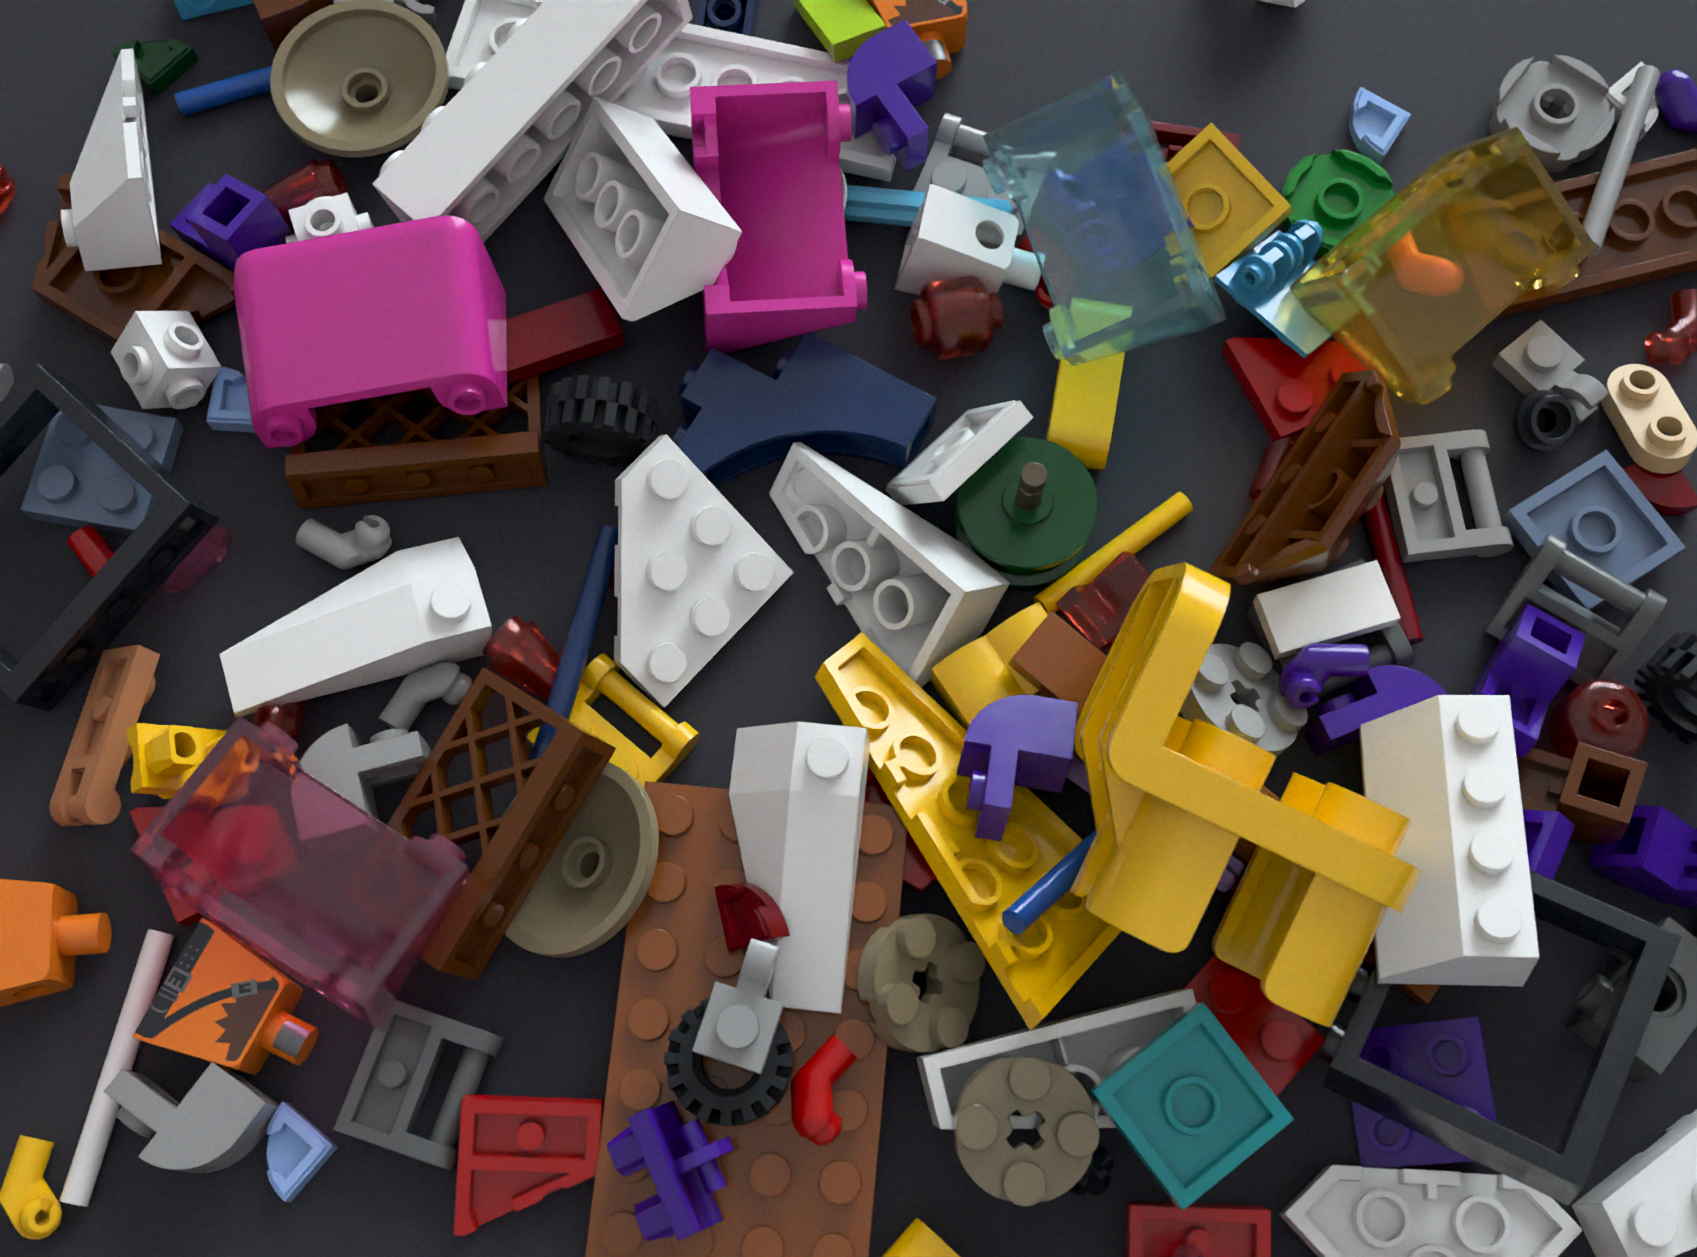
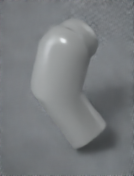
(356, 547)
(422, 687)

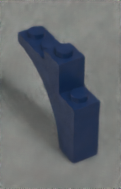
(814, 398)

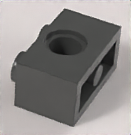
(1671, 1018)

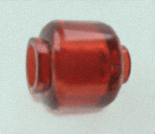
(955, 317)
(1599, 715)

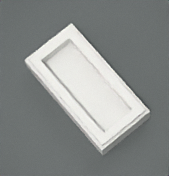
(1326, 609)

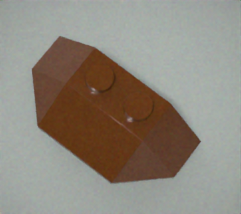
(1318, 488)

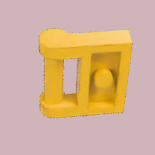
(676, 738)

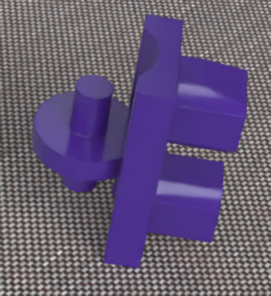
(681, 1169)

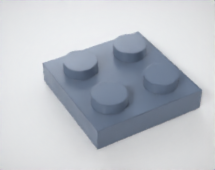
(84, 486)
(1601, 521)

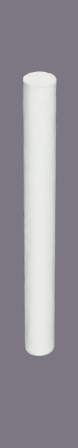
(120, 1055)

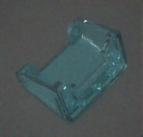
(1103, 223)

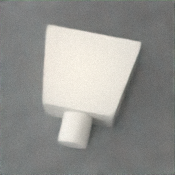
(962, 239)

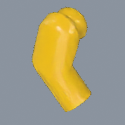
(26, 1193)

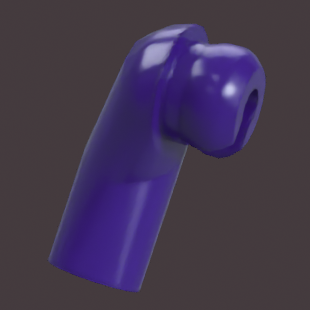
(1678, 100)
(1315, 665)

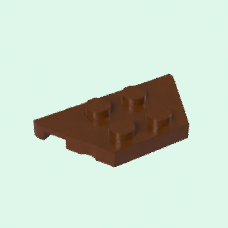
(110, 297)

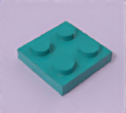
(1191, 1105)

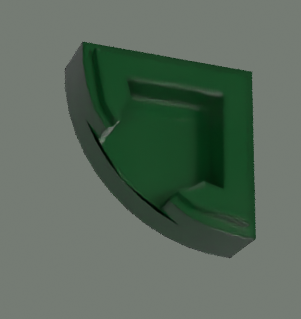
(160, 61)

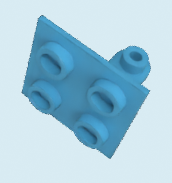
(1264, 279)

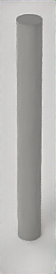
(1620, 154)

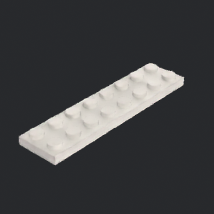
(691, 59)

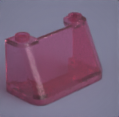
(301, 871)

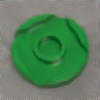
(1336, 193)

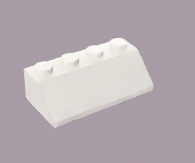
(638, 212)
(1457, 780)

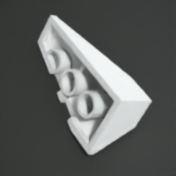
(113, 182)
(894, 571)
(374, 627)
(798, 835)

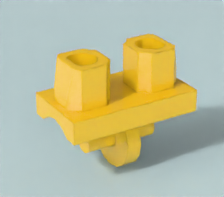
(167, 755)

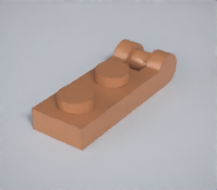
(100, 743)

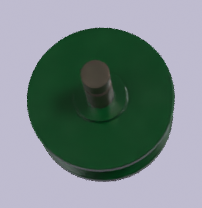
(1028, 512)

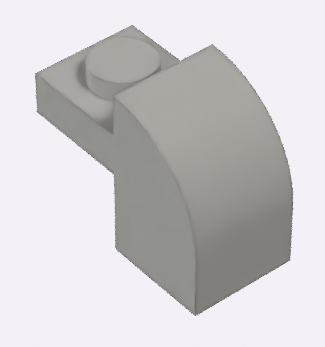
(356, 768)
(203, 1132)

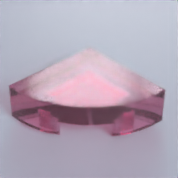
(200, 560)

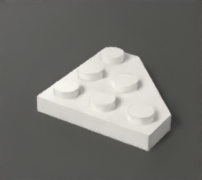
(682, 571)
(1426, 1215)

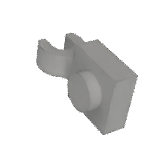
(1546, 362)
(740, 1019)

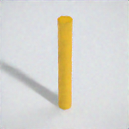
(1130, 540)

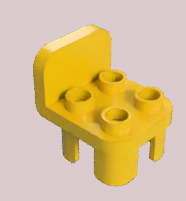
(1183, 793)

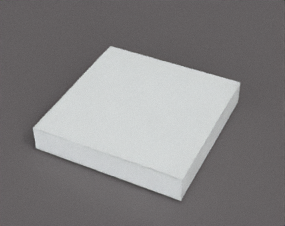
(958, 453)

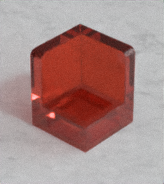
(1103, 604)

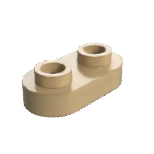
(1640, 409)

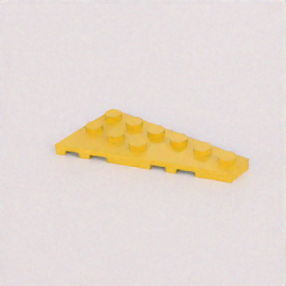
(916, 763)

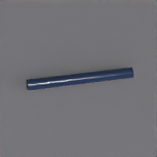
(580, 633)

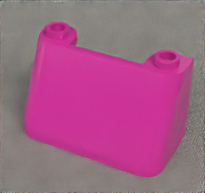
(777, 174)
(369, 321)

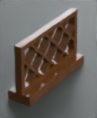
(418, 462)
(513, 845)

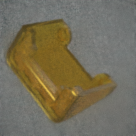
(1445, 262)

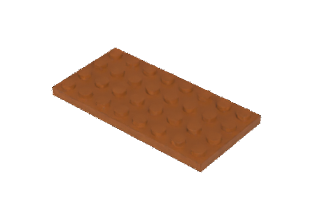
(780, 1187)

